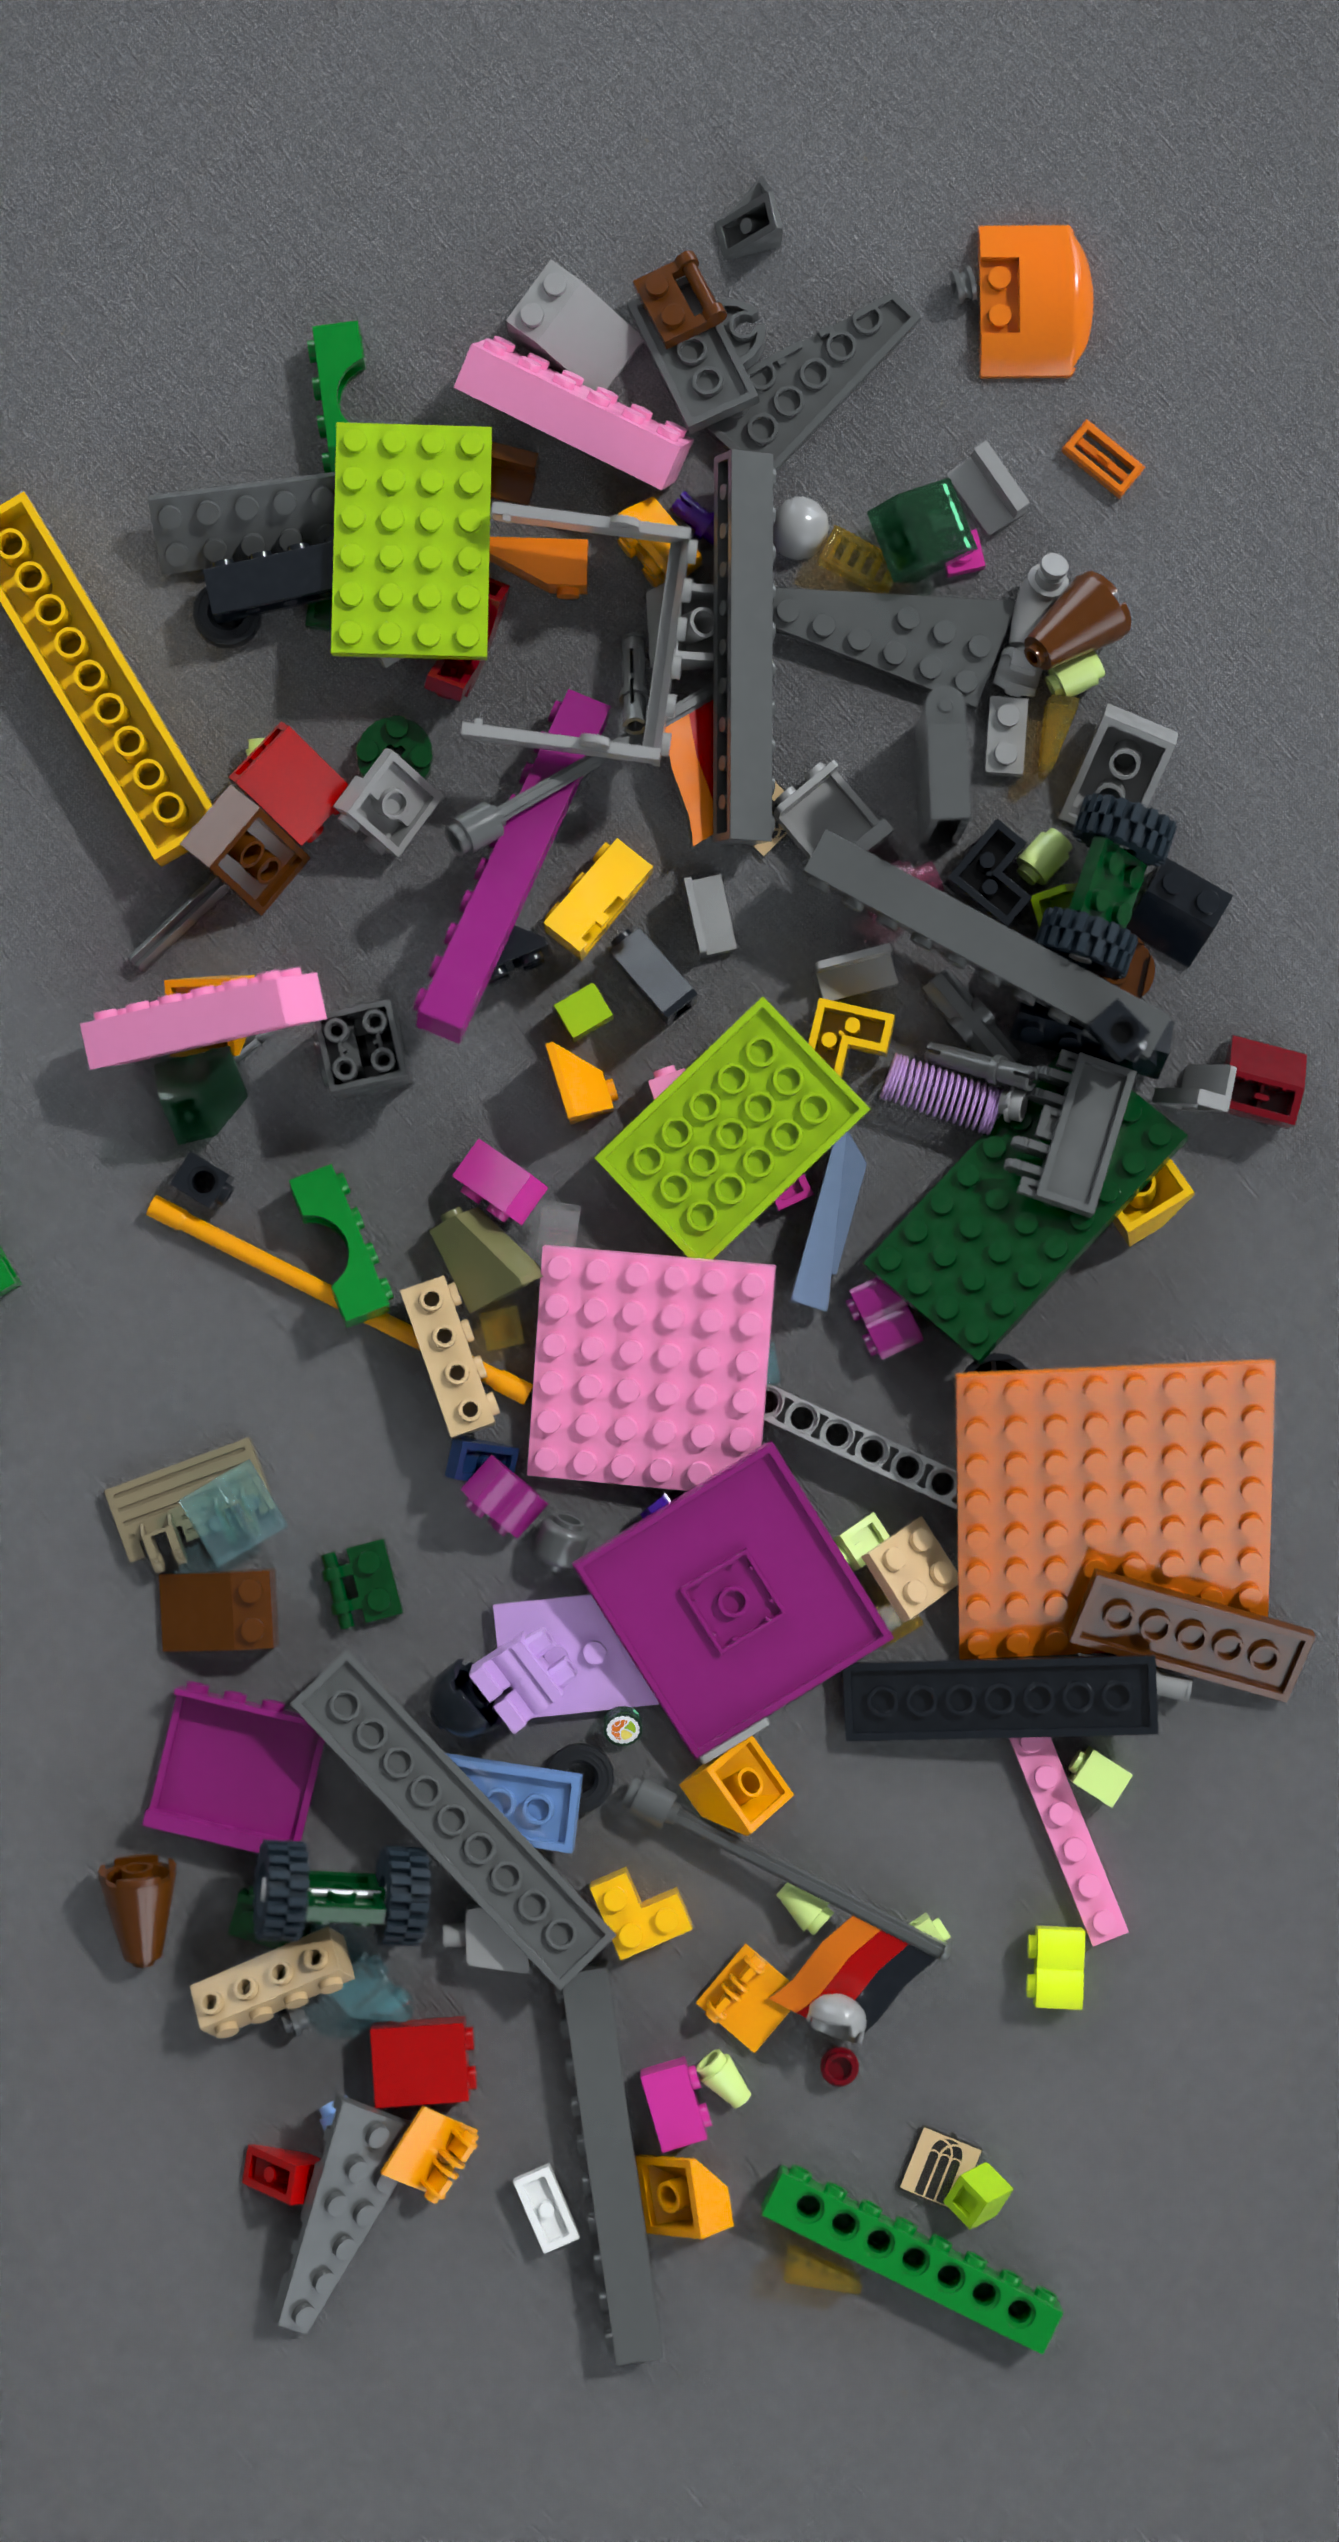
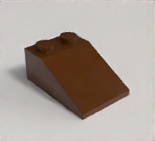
(245, 849)
(219, 1610)

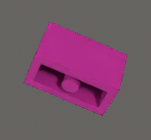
(499, 1182)
(674, 2103)

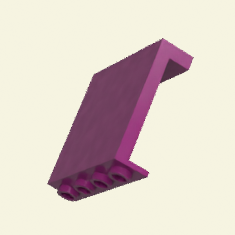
(234, 1770)

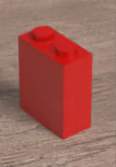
(290, 784)
(422, 2061)

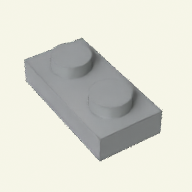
(1006, 736)

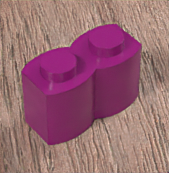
(885, 1317)
(503, 1498)

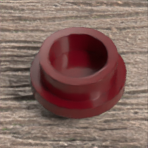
(839, 2066)

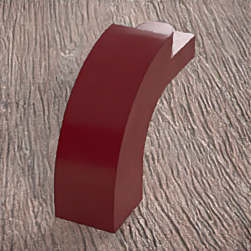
(457, 677)

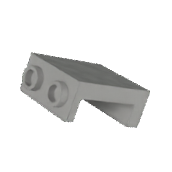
(828, 804)

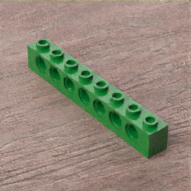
(1030, 2329)

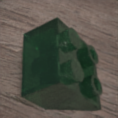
(922, 531)
(200, 1093)

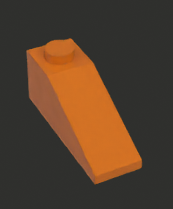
(548, 563)

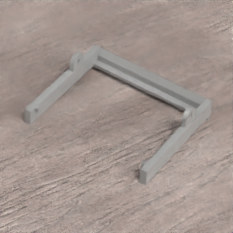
(671, 628)

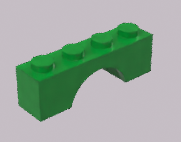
(339, 358)
(323, 1202)

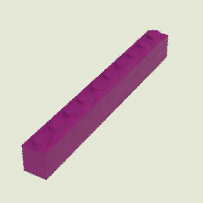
(504, 881)

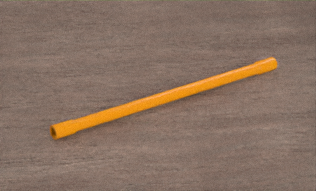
(182, 1220)

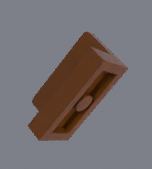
(513, 474)

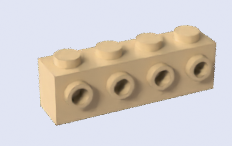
(448, 1356)
(272, 1983)

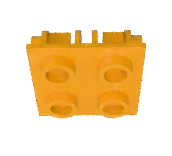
(741, 1999)
(431, 2152)

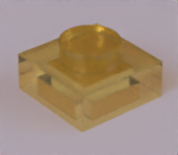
(502, 1328)

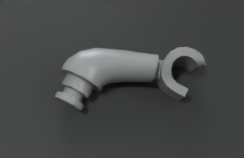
(1034, 599)

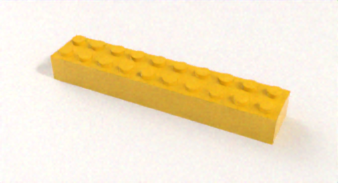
(96, 684)

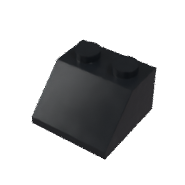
(1178, 912)

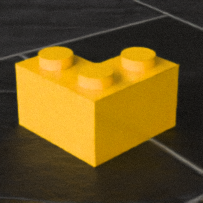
(847, 1027)
(635, 1922)

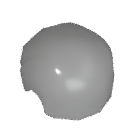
(800, 528)
(838, 2017)

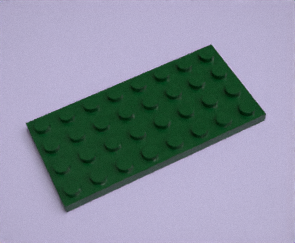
(984, 1254)

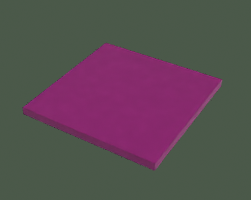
(733, 1600)

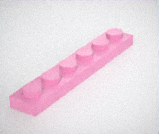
(1069, 1838)

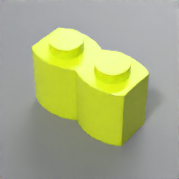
(1057, 1967)

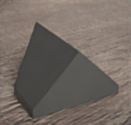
(751, 224)

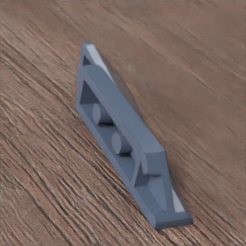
(829, 1224)

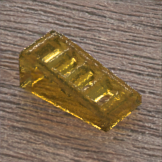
(854, 574)
(1056, 722)
(810, 2270)

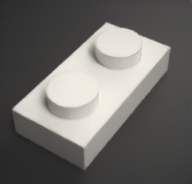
(546, 2208)

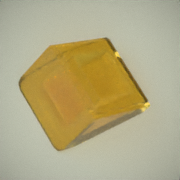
(895, 1624)

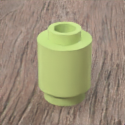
(1075, 675)
(1043, 857)

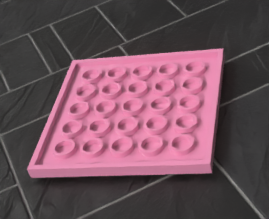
(648, 1366)

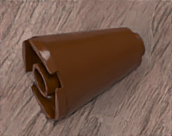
(1078, 623)
(139, 1904)

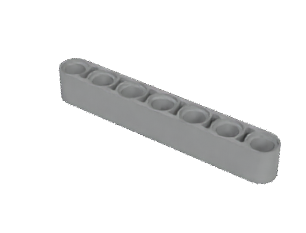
(852, 1446)

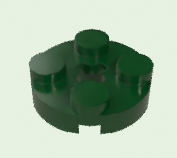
(396, 733)

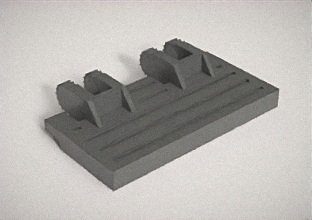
(1079, 1129)

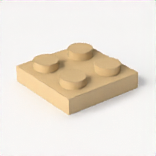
(911, 1569)

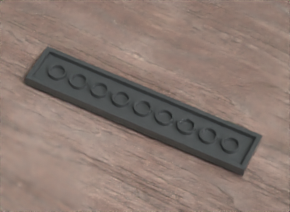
(453, 1819)

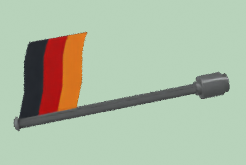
(688, 763)
(862, 1958)

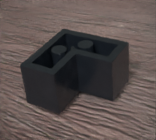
(981, 875)

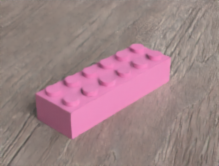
(574, 412)
(203, 1017)

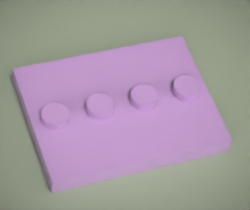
(583, 1634)

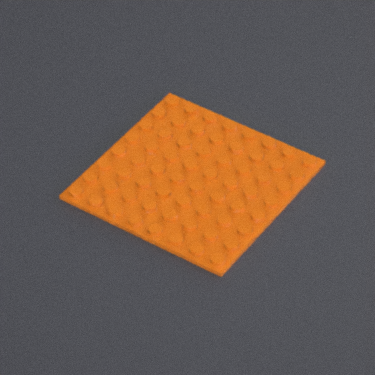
(1114, 1473)

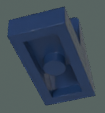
(470, 1453)

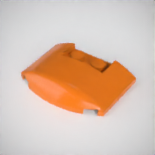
(1032, 301)

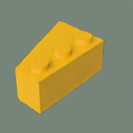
(597, 898)

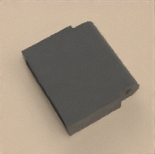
(942, 768)

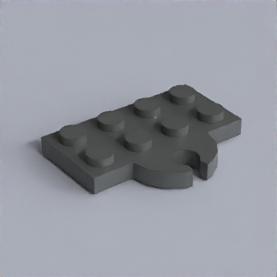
(708, 370)

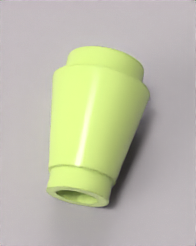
(805, 1908)
(723, 2078)

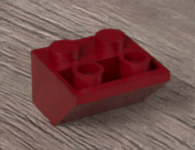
(1266, 1082)

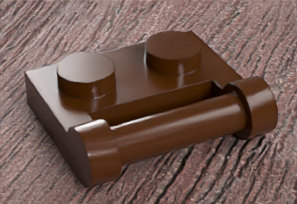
(667, 305)

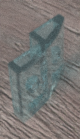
(233, 1513)

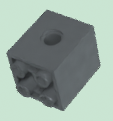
(362, 1050)

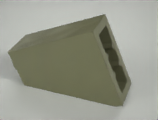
(482, 1258)

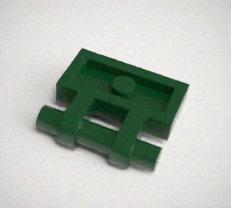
(373, 1579)

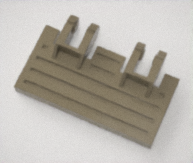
(152, 1501)

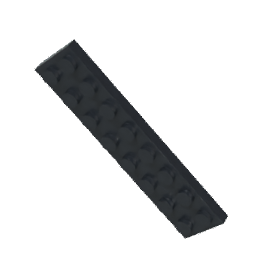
(1001, 1698)

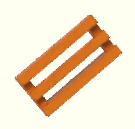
(1092, 469)

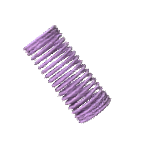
(900, 1065)

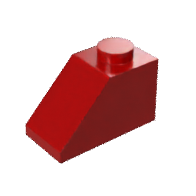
(279, 2172)

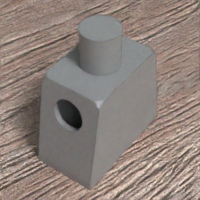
(485, 1942)

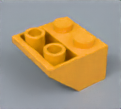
(651, 553)

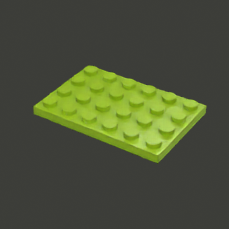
(411, 541)
(732, 1133)

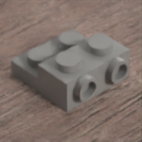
(387, 804)

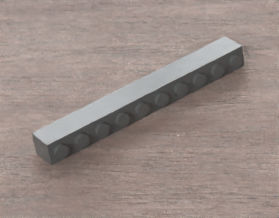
(743, 647)
(973, 939)
(611, 2165)

